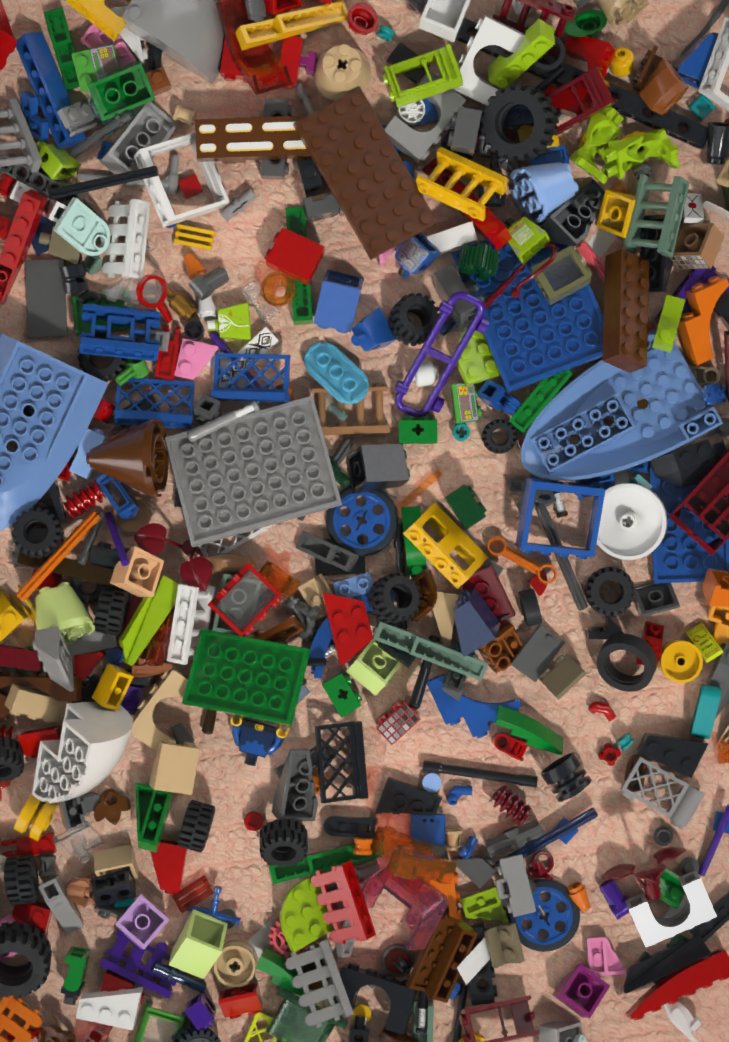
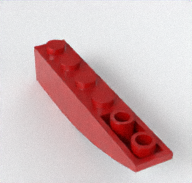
(491, 228)
(20, 239)
(681, 983)

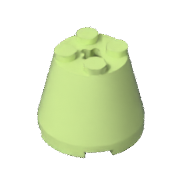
(63, 609)

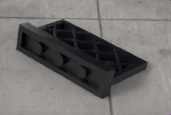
(356, 757)

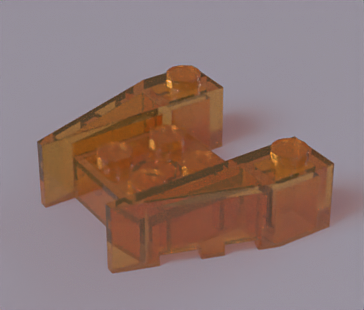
(412, 856)

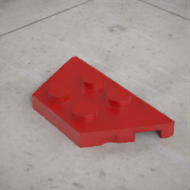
(348, 625)

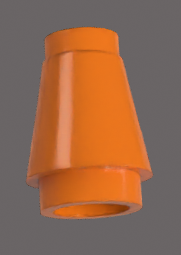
(193, 266)
(579, 895)

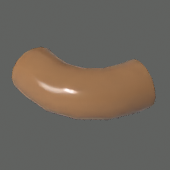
(228, 562)

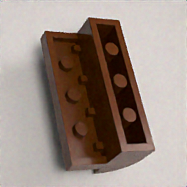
(438, 963)

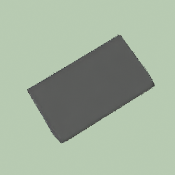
(454, 684)

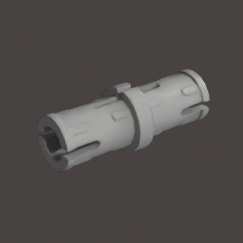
(238, 205)

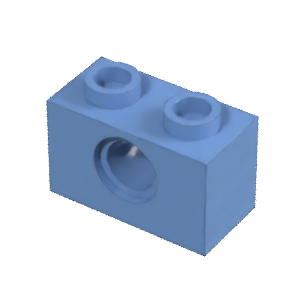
(354, 586)

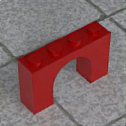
(593, 52)
(289, 56)

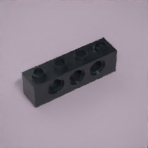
(485, 994)

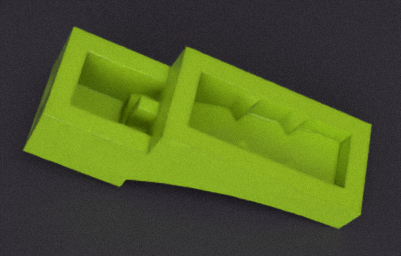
(668, 323)

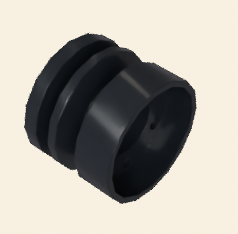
(568, 780)

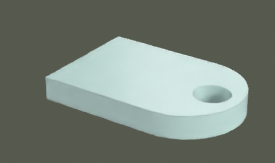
(82, 228)

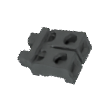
(321, 209)

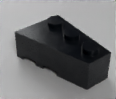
(674, 752)

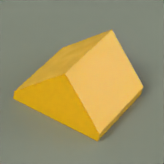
(616, 212)

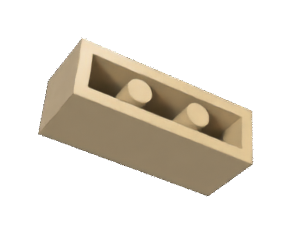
(35, 704)

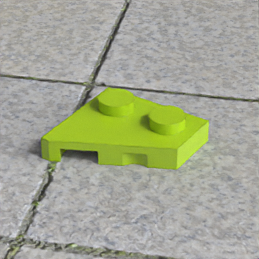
(484, 905)

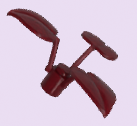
(193, 572)
(650, 873)

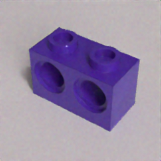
(201, 1011)

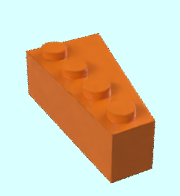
(716, 587)

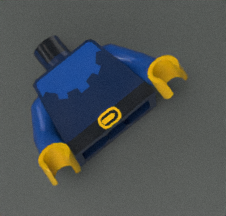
(256, 738)

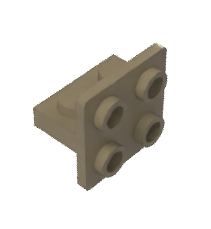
(504, 944)

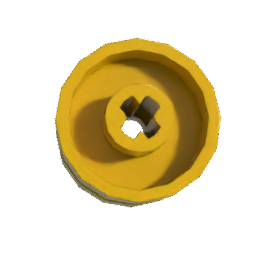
(690, 656)
(38, 817)

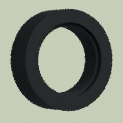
(638, 647)

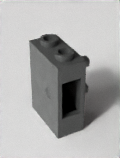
(448, 283)

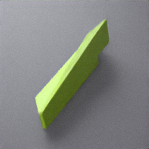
(148, 619)

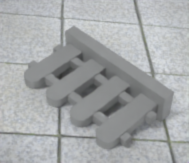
(329, 971)

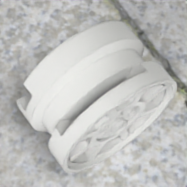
(411, 113)

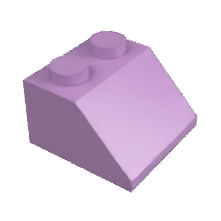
(141, 922)

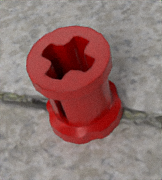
(6, 185)

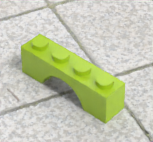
(537, 41)

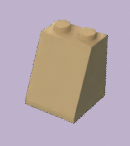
(174, 767)

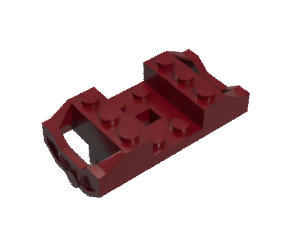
(708, 505)

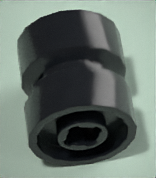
(74, 278)

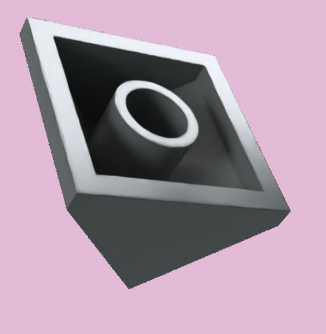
(655, 598)

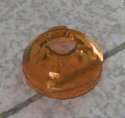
(272, 282)

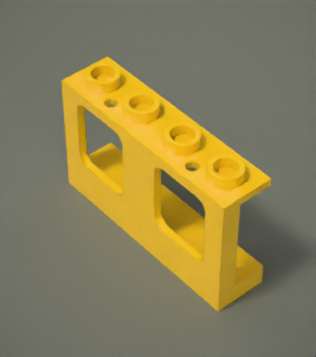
(100, 16)
(452, 538)

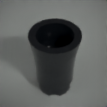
(717, 142)

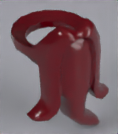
(538, 870)

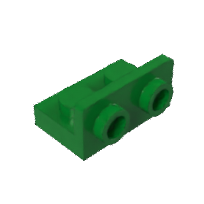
(671, 888)

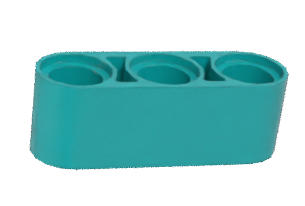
(705, 711)

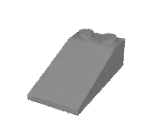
(146, 129)

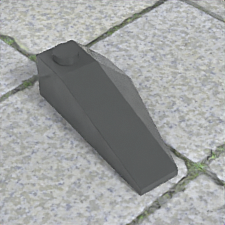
(720, 676)
(295, 790)

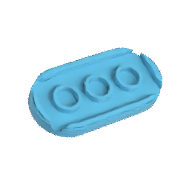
(336, 373)

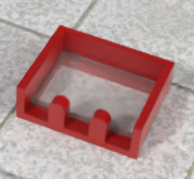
(245, 600)

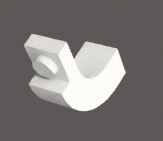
(53, 208)

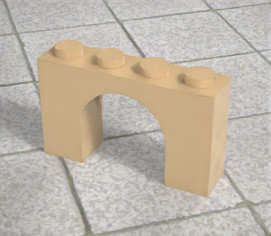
(170, 685)

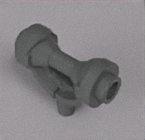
(295, 607)

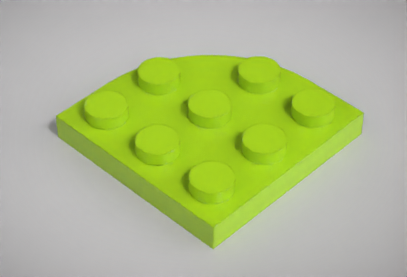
(477, 361)
(303, 915)

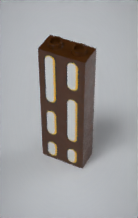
(248, 139)

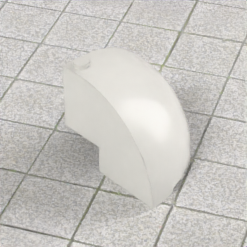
(84, 755)

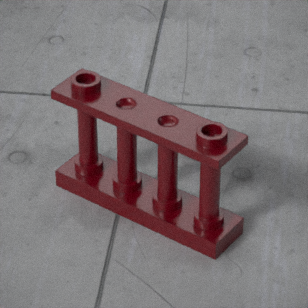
(564, 11)

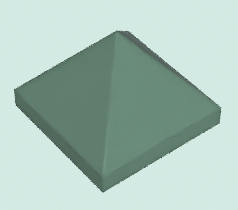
(93, 264)

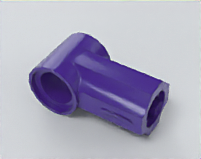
(615, 898)

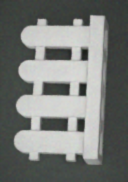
(135, 240)

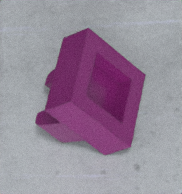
(309, 62)

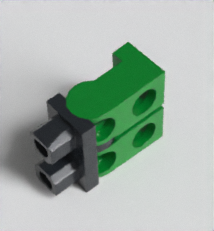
(74, 982)

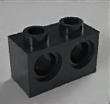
(113, 887)

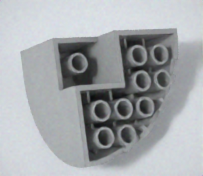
(183, 30)

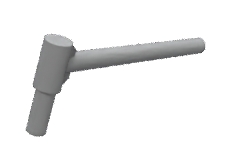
(170, 183)

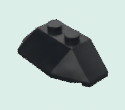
(689, 462)

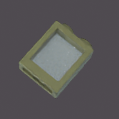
(563, 275)

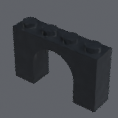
(400, 996)

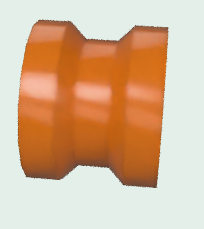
(362, 846)

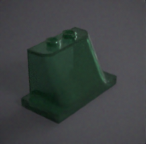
(289, 1021)

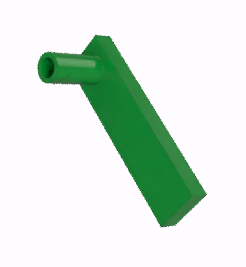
(538, 400)

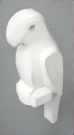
(683, 1019)

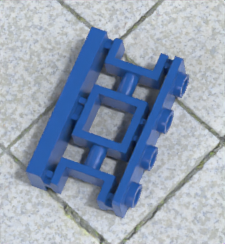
(119, 345)

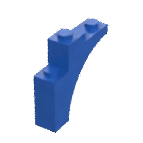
(474, 712)

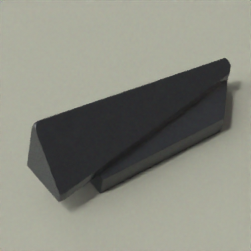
(665, 962)

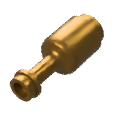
(181, 305)

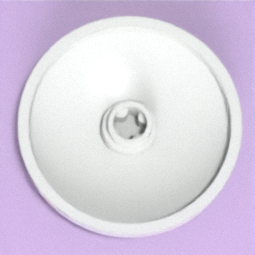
(631, 521)

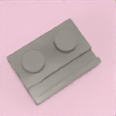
(78, 117)

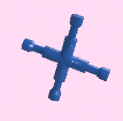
(213, 911)

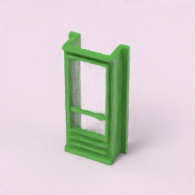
(158, 1025)

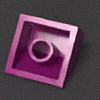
(581, 991)

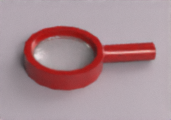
(152, 292)

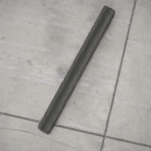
(563, 561)

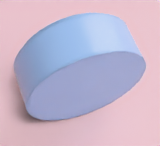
(431, 782)

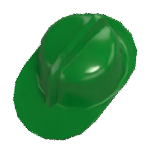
(587, 24)

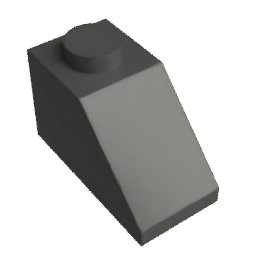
(476, 868)

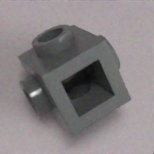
(206, 409)

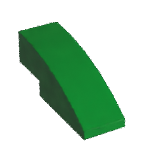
(274, 965)

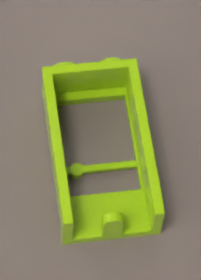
(448, 68)

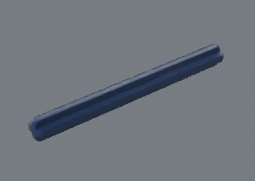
(555, 833)

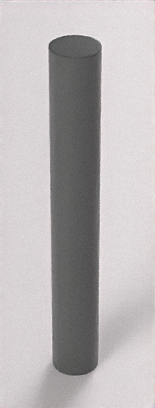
(90, 540)

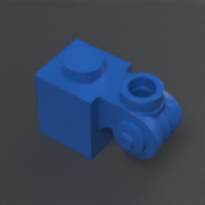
(497, 398)

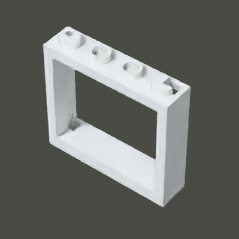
(717, 68)
(157, 192)

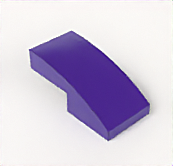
(132, 698)

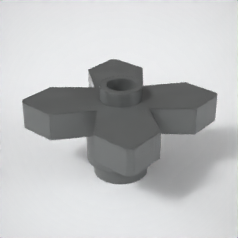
(542, 497)

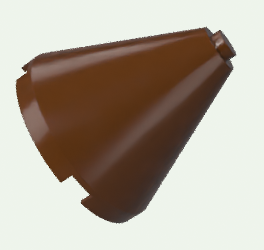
(135, 458)

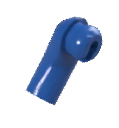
(456, 792)
(466, 851)

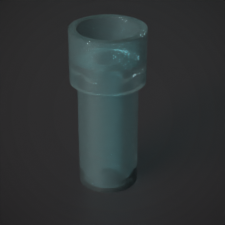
(341, 415)

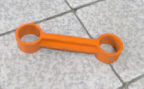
(521, 560)

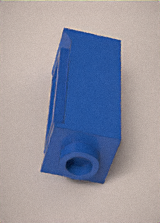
(127, 510)

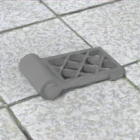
(681, 808)

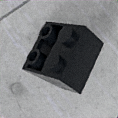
(104, 555)

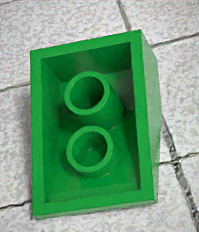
(121, 90)

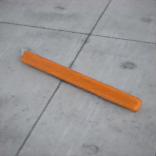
(58, 556)

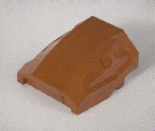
(663, 88)
(501, 649)
(141, 669)

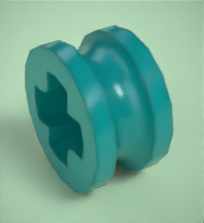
(385, 33)
(465, 428)
(625, 741)

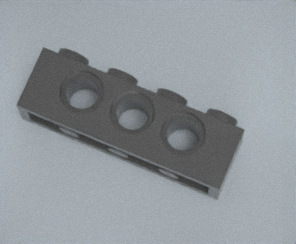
(278, 170)

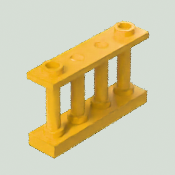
(462, 168)

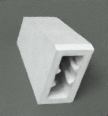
(453, 238)

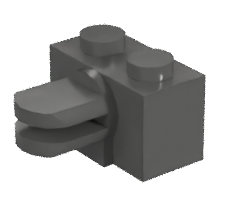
(75, 809)

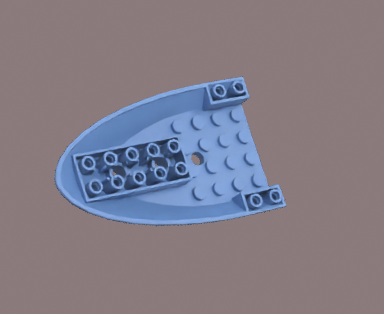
(637, 436)
(46, 441)

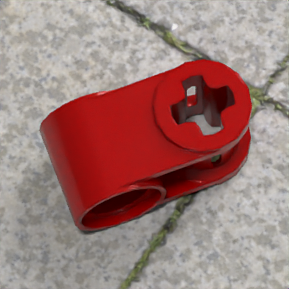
(513, 747)

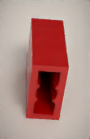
(294, 255)

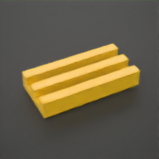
(193, 229)

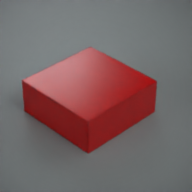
(190, 186)

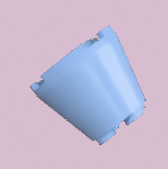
(542, 189)

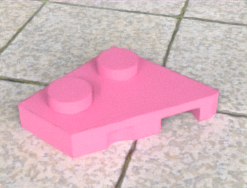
(193, 358)
(602, 958)

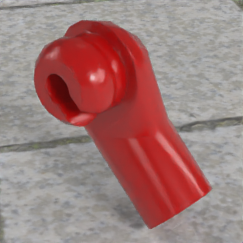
(602, 707)

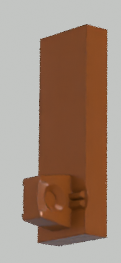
(280, 632)

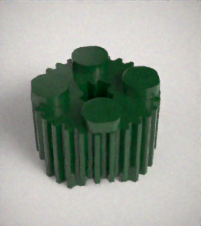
(478, 261)

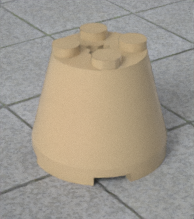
(622, 10)
(336, 82)

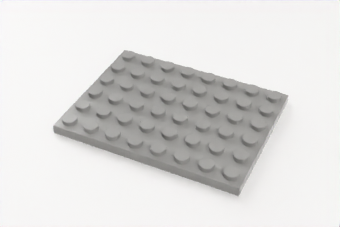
(254, 472)

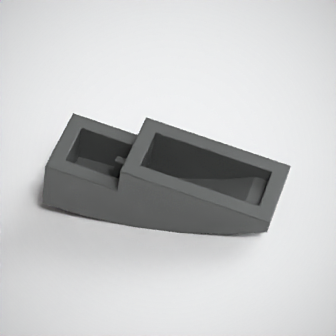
(327, 551)

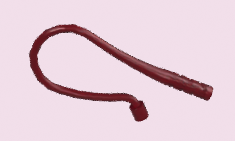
(516, 290)

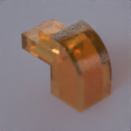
(279, 579)

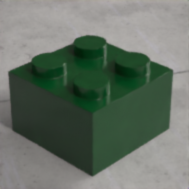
(465, 506)

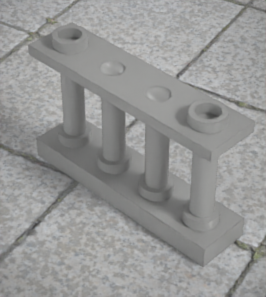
(25, 140)

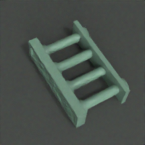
(672, 220)

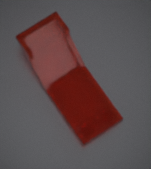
(258, 63)

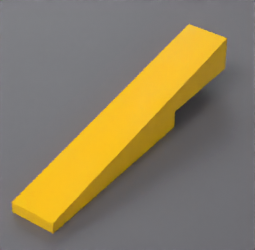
(291, 24)

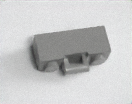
(520, 895)

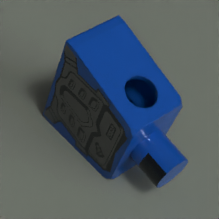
(415, 255)

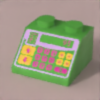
(94, 64)
(464, 403)

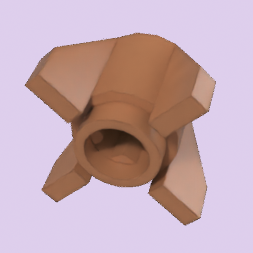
(80, 891)

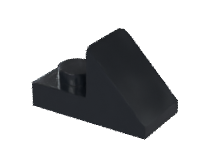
(598, 633)

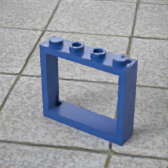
(559, 486)

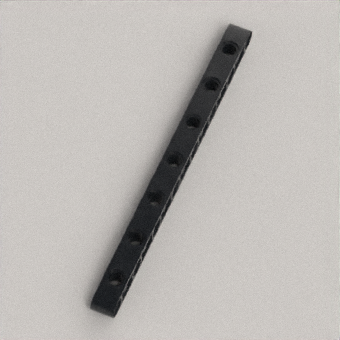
(627, 105)

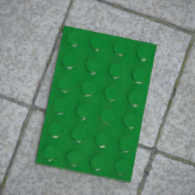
(246, 677)

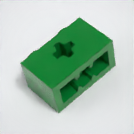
(429, 433)
(343, 705)

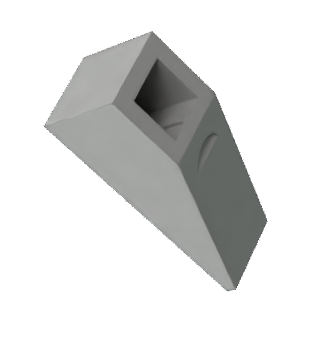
(60, 904)

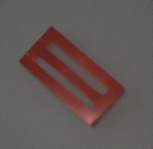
(197, 899)

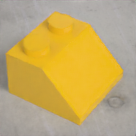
(10, 616)

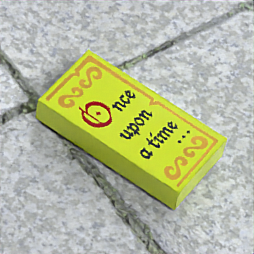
(704, 642)

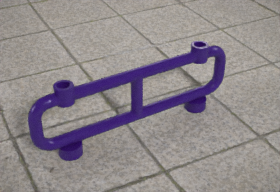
(435, 402)

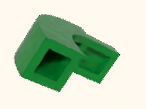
(414, 557)

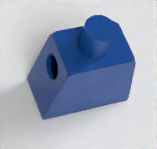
(373, 332)

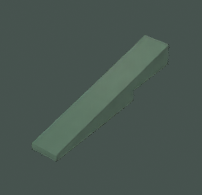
(429, 650)

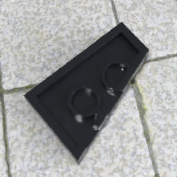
(405, 798)

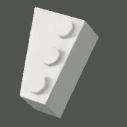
(111, 1007)

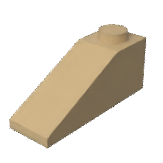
(444, 615)

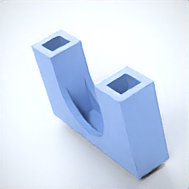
(90, 440)

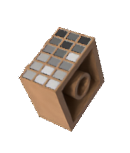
(697, 246)

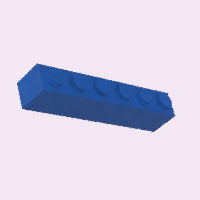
(47, 85)

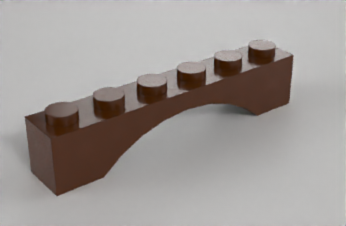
(44, 683)

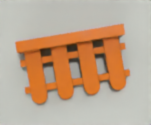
(6, 1022)

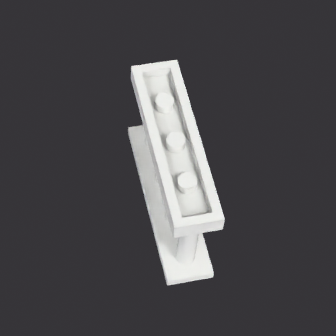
(189, 618)

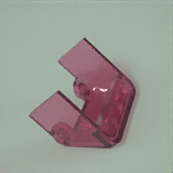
(423, 899)

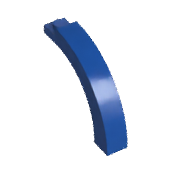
(323, 636)

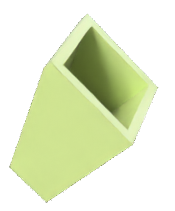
(198, 944)

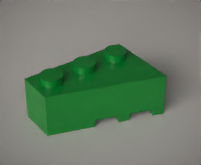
(152, 814)

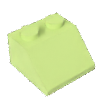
(373, 667)

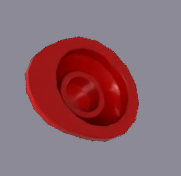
(362, 19)

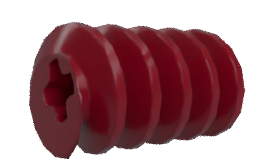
(511, 804)

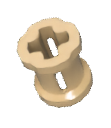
(184, 115)
(453, 839)

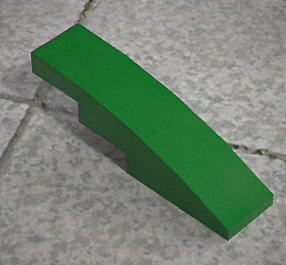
(63, 46)
(534, 732)

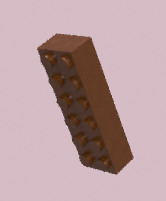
(625, 311)

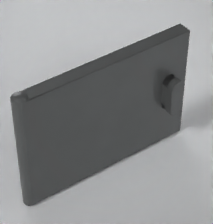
(537, 653)

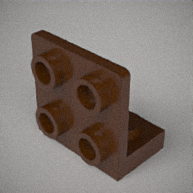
(649, 64)

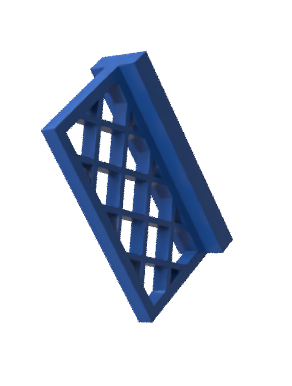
(254, 393)
(169, 419)

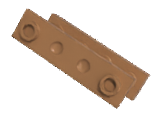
(360, 426)

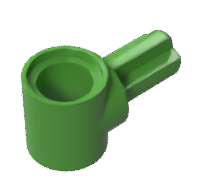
(134, 368)

